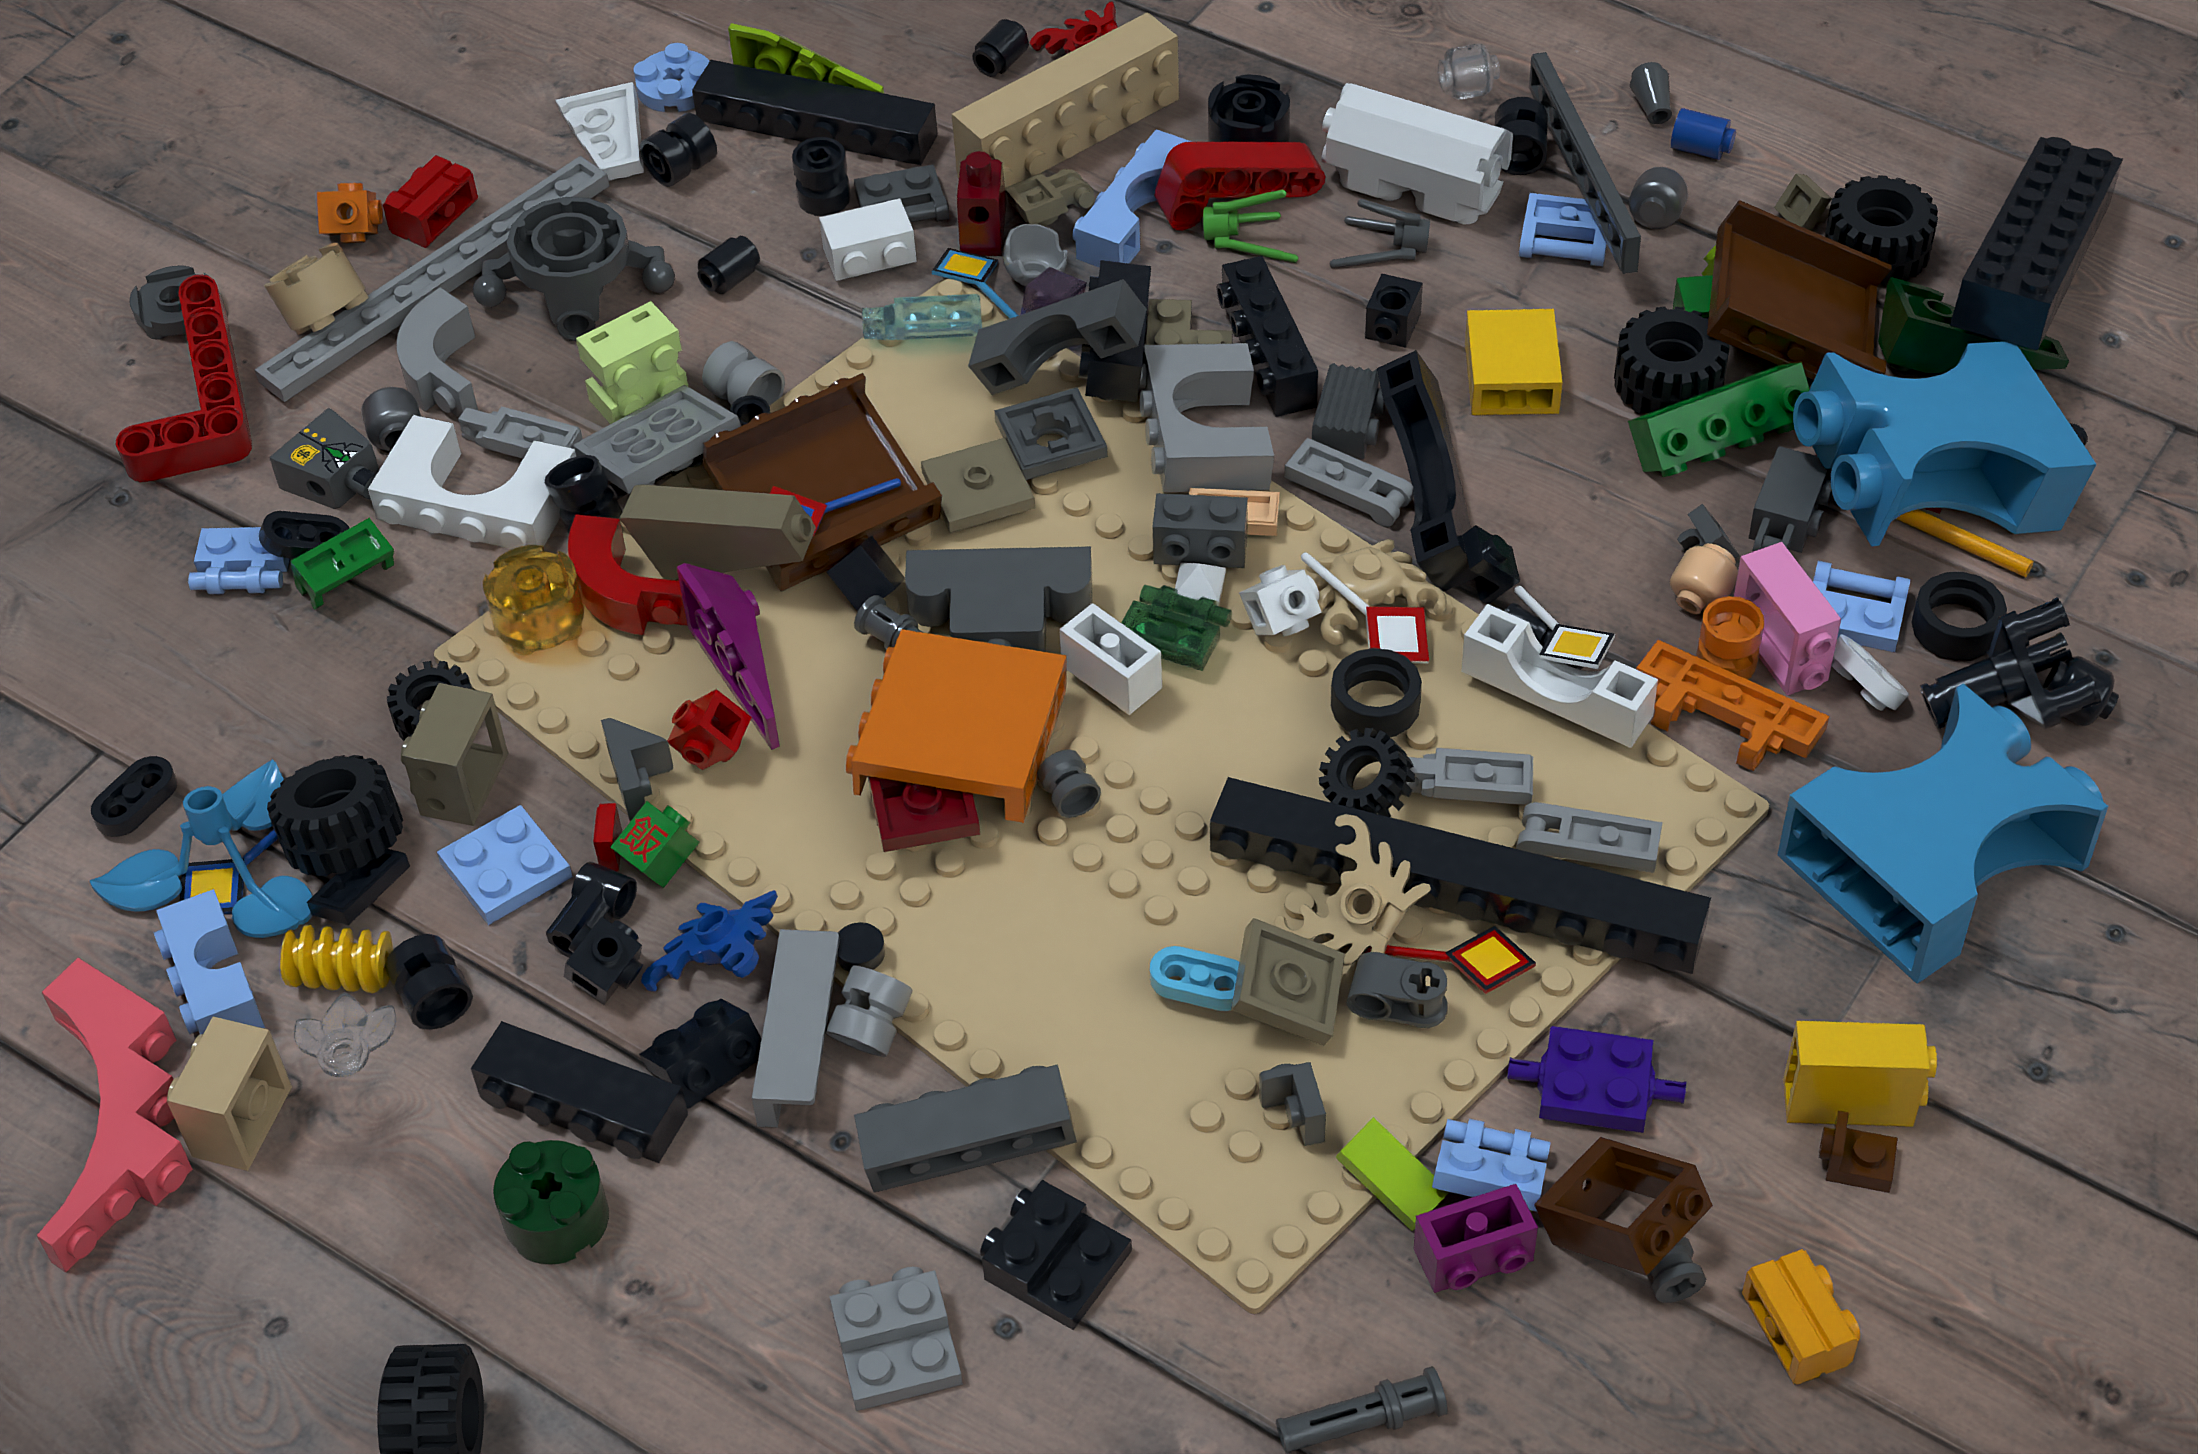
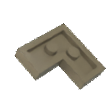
(1171, 325)

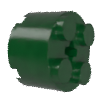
(551, 1200)

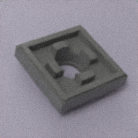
(1059, 414)

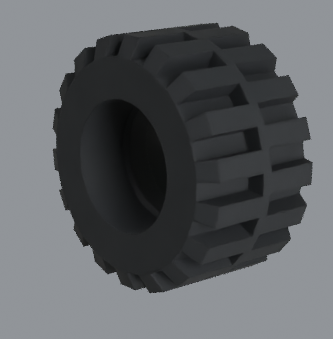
(1885, 222)
(1667, 359)
(335, 815)
(431, 1401)

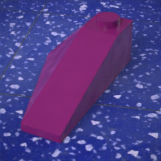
(726, 629)

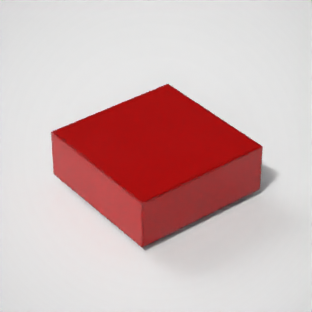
(605, 833)

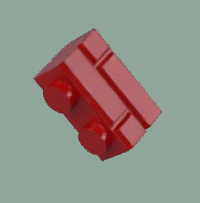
(430, 201)

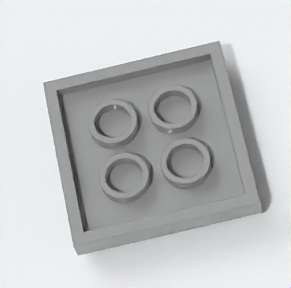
(657, 438)

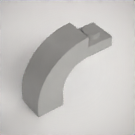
(425, 342)

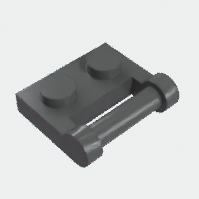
(915, 187)

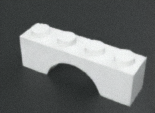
(1607, 701)

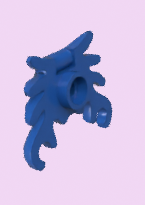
(715, 939)

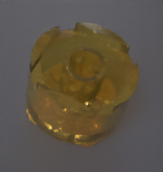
(534, 599)

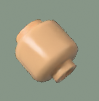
(1703, 576)

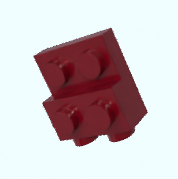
(920, 814)

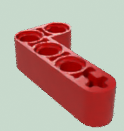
(1232, 170)

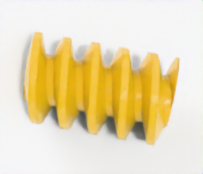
(334, 961)

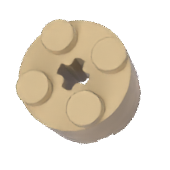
(315, 289)

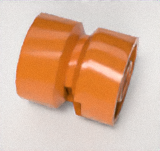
(1731, 635)

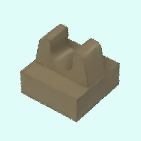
(1804, 202)

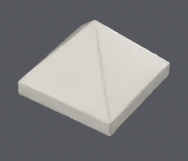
(1200, 580)

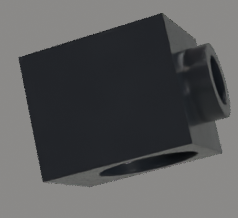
(1393, 310)

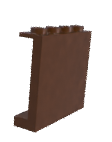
(1792, 293)
(825, 451)

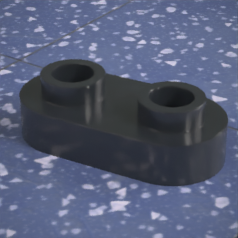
(295, 533)
(129, 797)

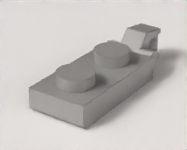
(515, 431)
(1474, 776)

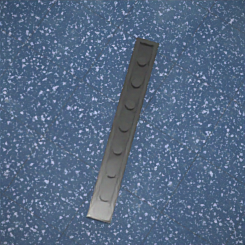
(1585, 164)

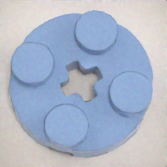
(658, 74)

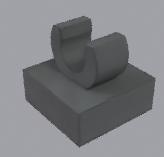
(1706, 531)

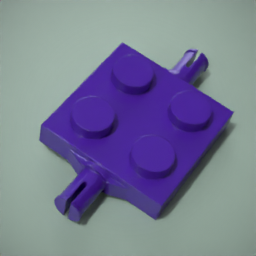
(1596, 1079)

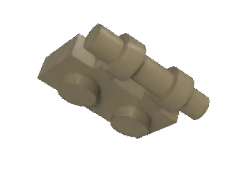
(1044, 199)

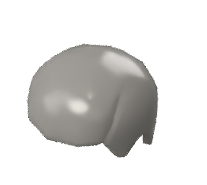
(1031, 251)

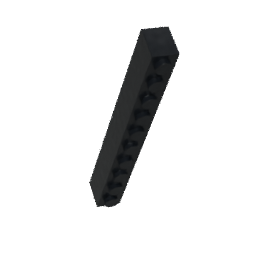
(1468, 876)

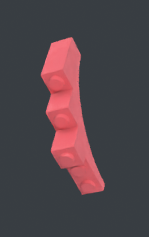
(129, 1149)

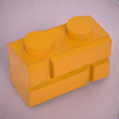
(1801, 1316)

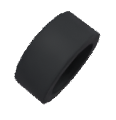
(1964, 590)
(1378, 666)

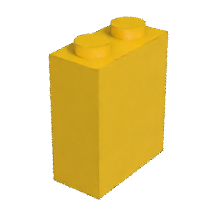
(1513, 362)
(1859, 1069)

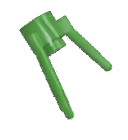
(1223, 222)

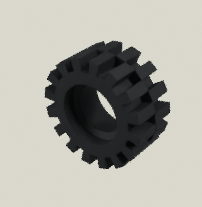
(416, 689)
(1354, 756)

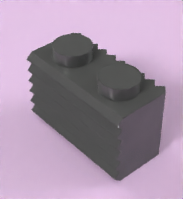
(1348, 410)

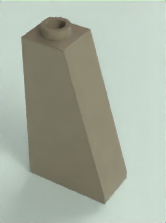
(716, 528)

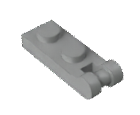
(1349, 481)
(1590, 836)

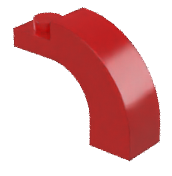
(611, 592)

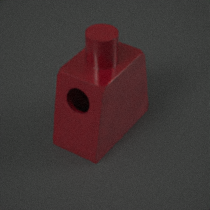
(981, 185)

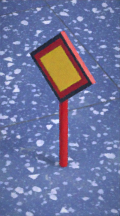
(1485, 959)

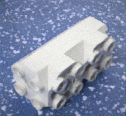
(1401, 146)

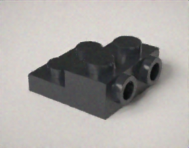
(1053, 1254)

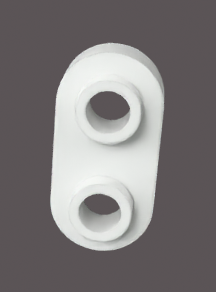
(1879, 685)

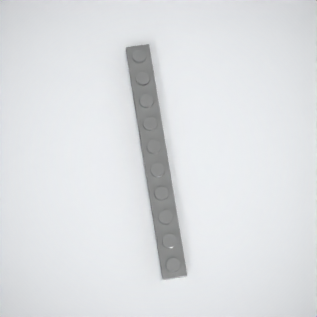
(444, 268)

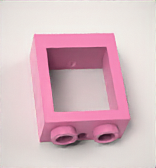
(1797, 618)

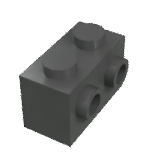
(1200, 530)

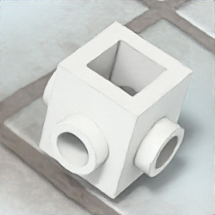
(1281, 601)

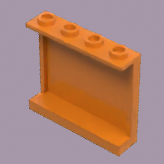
(961, 718)

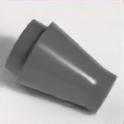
(1652, 90)

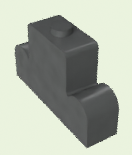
(999, 591)

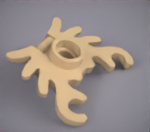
(1374, 577)
(1367, 902)

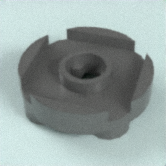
(153, 303)

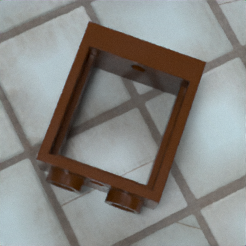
(1609, 1169)

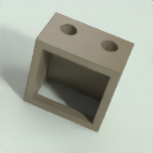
(443, 764)

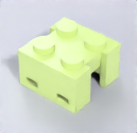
(633, 361)

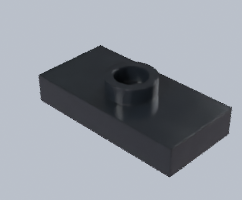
(352, 892)

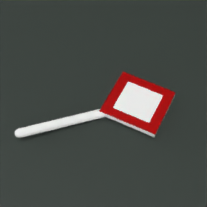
(1387, 627)

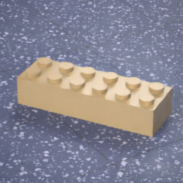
(1073, 100)

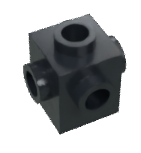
(604, 958)

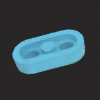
(1201, 976)

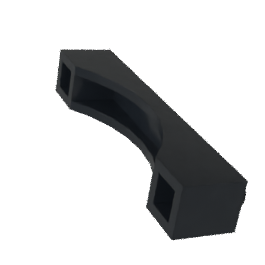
(1424, 434)

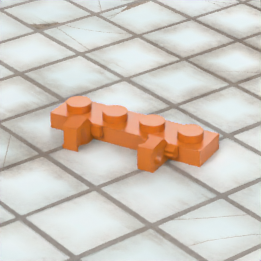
(1761, 714)

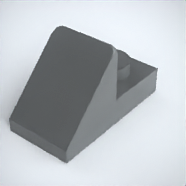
(634, 758)

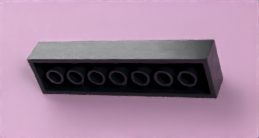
(2036, 243)

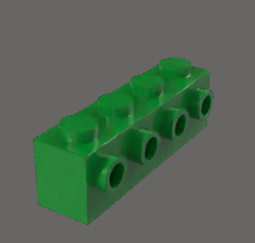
(1718, 419)

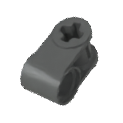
(1395, 987)

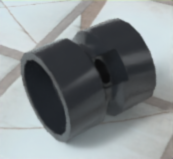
(1529, 126)
(680, 148)
(821, 176)
(581, 489)
(428, 981)

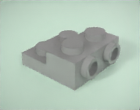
(895, 1338)

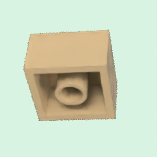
(229, 1093)

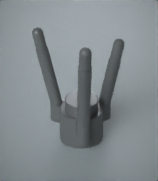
(1409, 233)

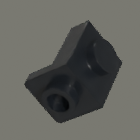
(1493, 561)

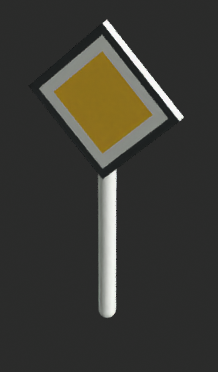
(1569, 643)

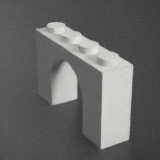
(412, 494)

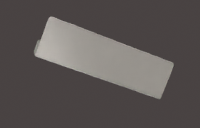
(794, 1022)

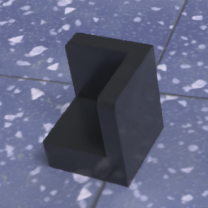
(865, 573)

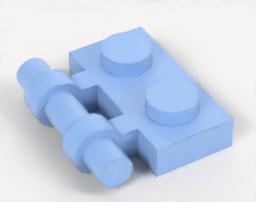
(235, 561)
(1476, 1171)

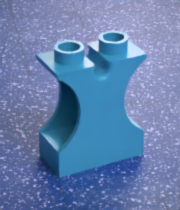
(1958, 440)
(1916, 842)

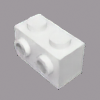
(868, 239)
(1111, 658)

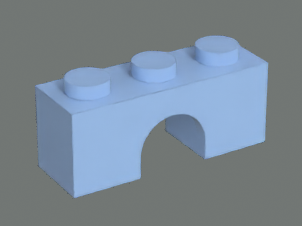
(197, 939)

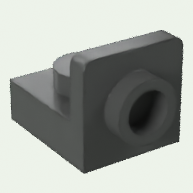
(1300, 1093)

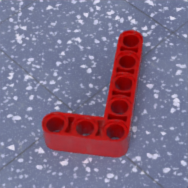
(203, 437)

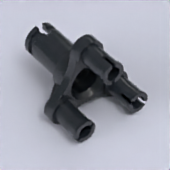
(2012, 669)

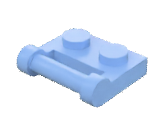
(1564, 219)
(1863, 619)

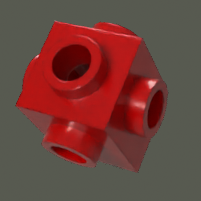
(708, 729)

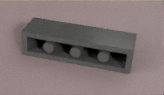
(964, 1127)

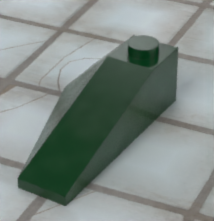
(1919, 334)

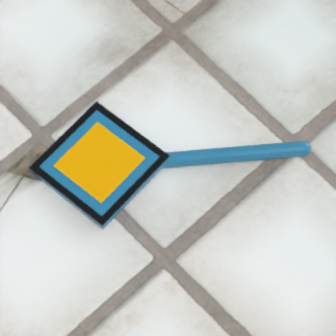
(971, 269)

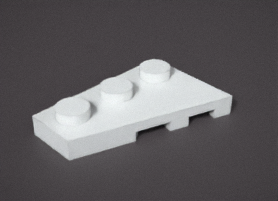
(607, 128)

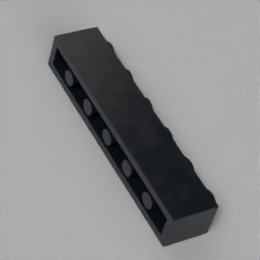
(811, 108)

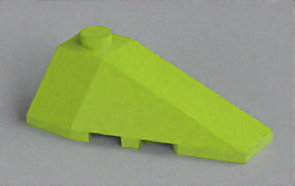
(782, 55)

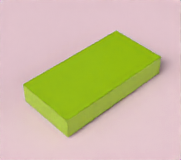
(1391, 1173)

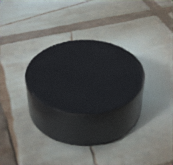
(860, 946)

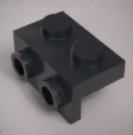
(705, 1050)

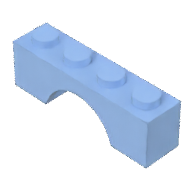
(1110, 227)

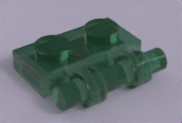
(1180, 638)

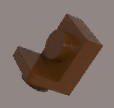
(1858, 1156)

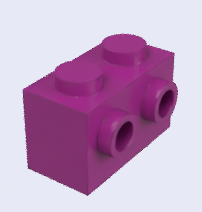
(1475, 1239)

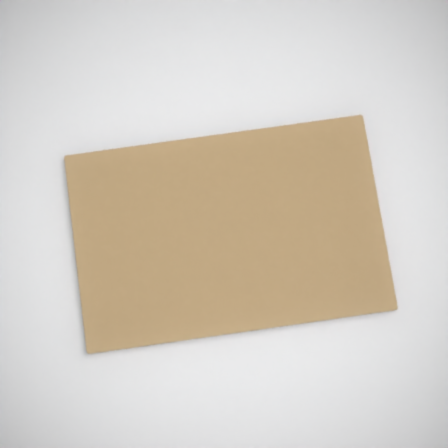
(1047, 927)

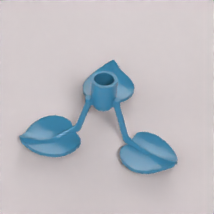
(152, 876)

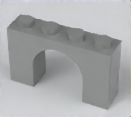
(1193, 453)

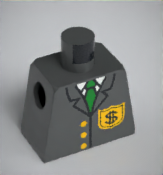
(326, 462)

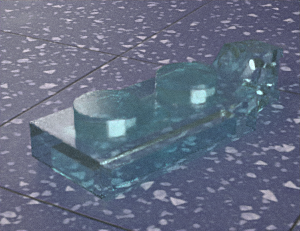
(924, 318)

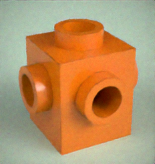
(335, 211)

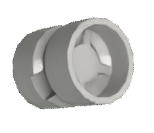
(737, 372)
(869, 1011)

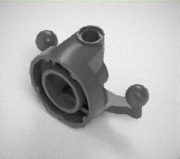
(570, 254)

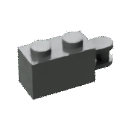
(1790, 501)

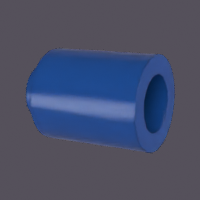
(1702, 134)

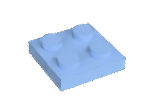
(504, 864)

